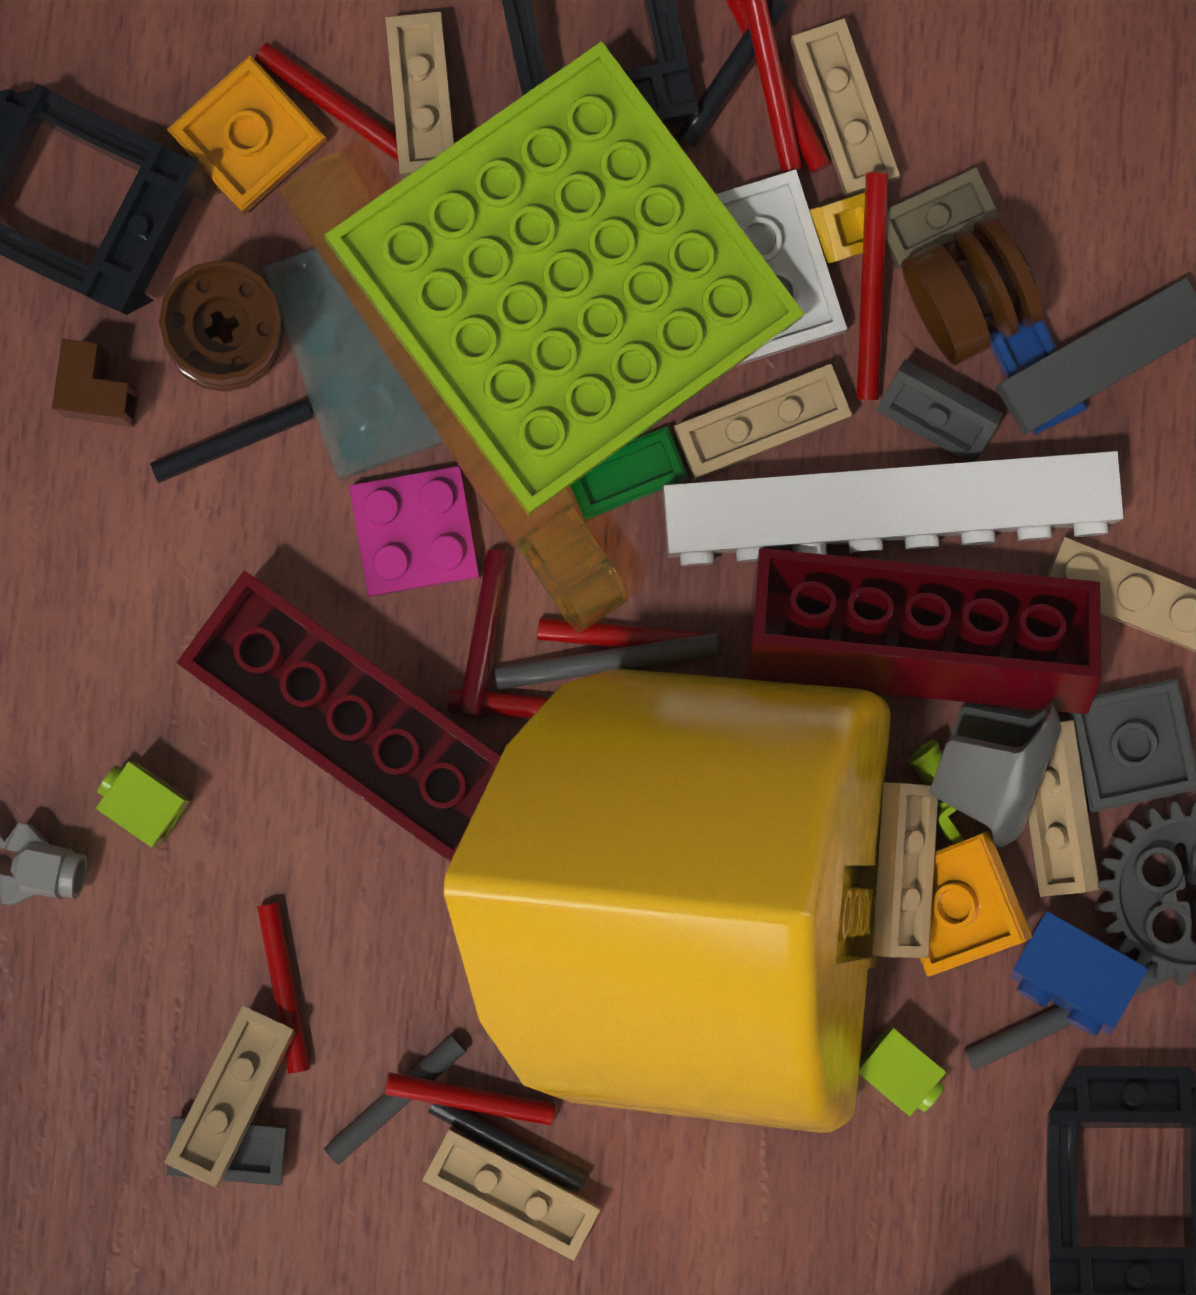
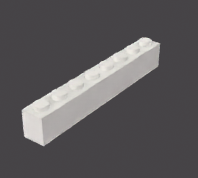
(893, 506)

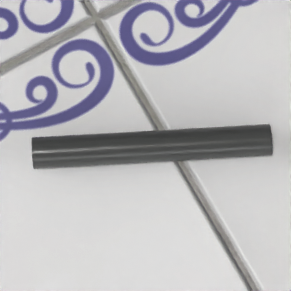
(389, 1106)

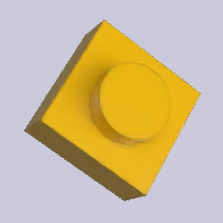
(840, 227)

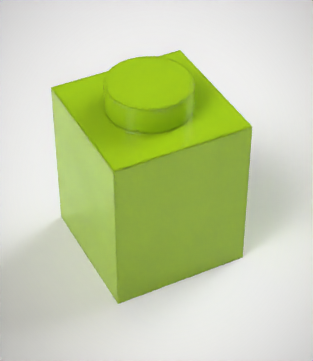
(141, 803)
(901, 1072)

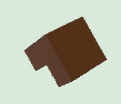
(83, 389)

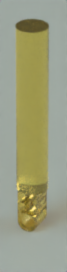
(551, 537)

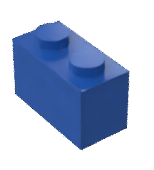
(1077, 974)

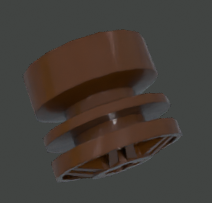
(982, 285)
(215, 293)

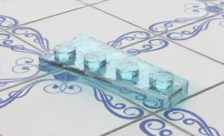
(352, 385)

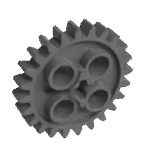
(1137, 902)

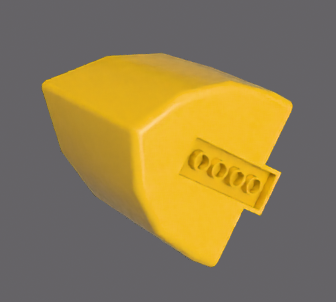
(680, 896)

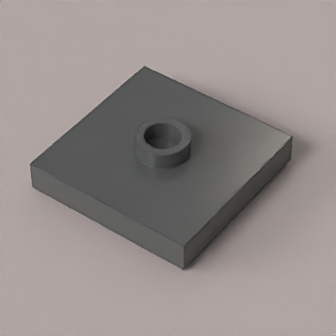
(1134, 746)

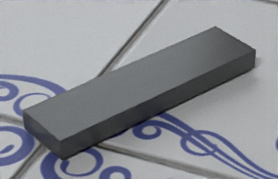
(1101, 357)

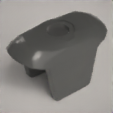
(996, 765)

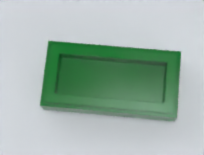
(630, 475)

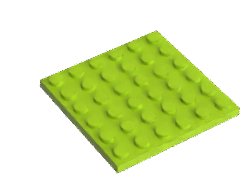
(564, 277)

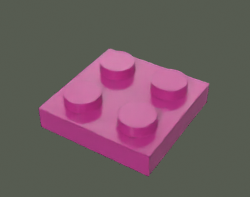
(414, 531)

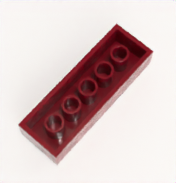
(925, 630)
(342, 713)

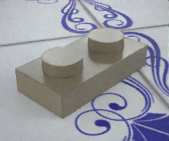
(937, 215)

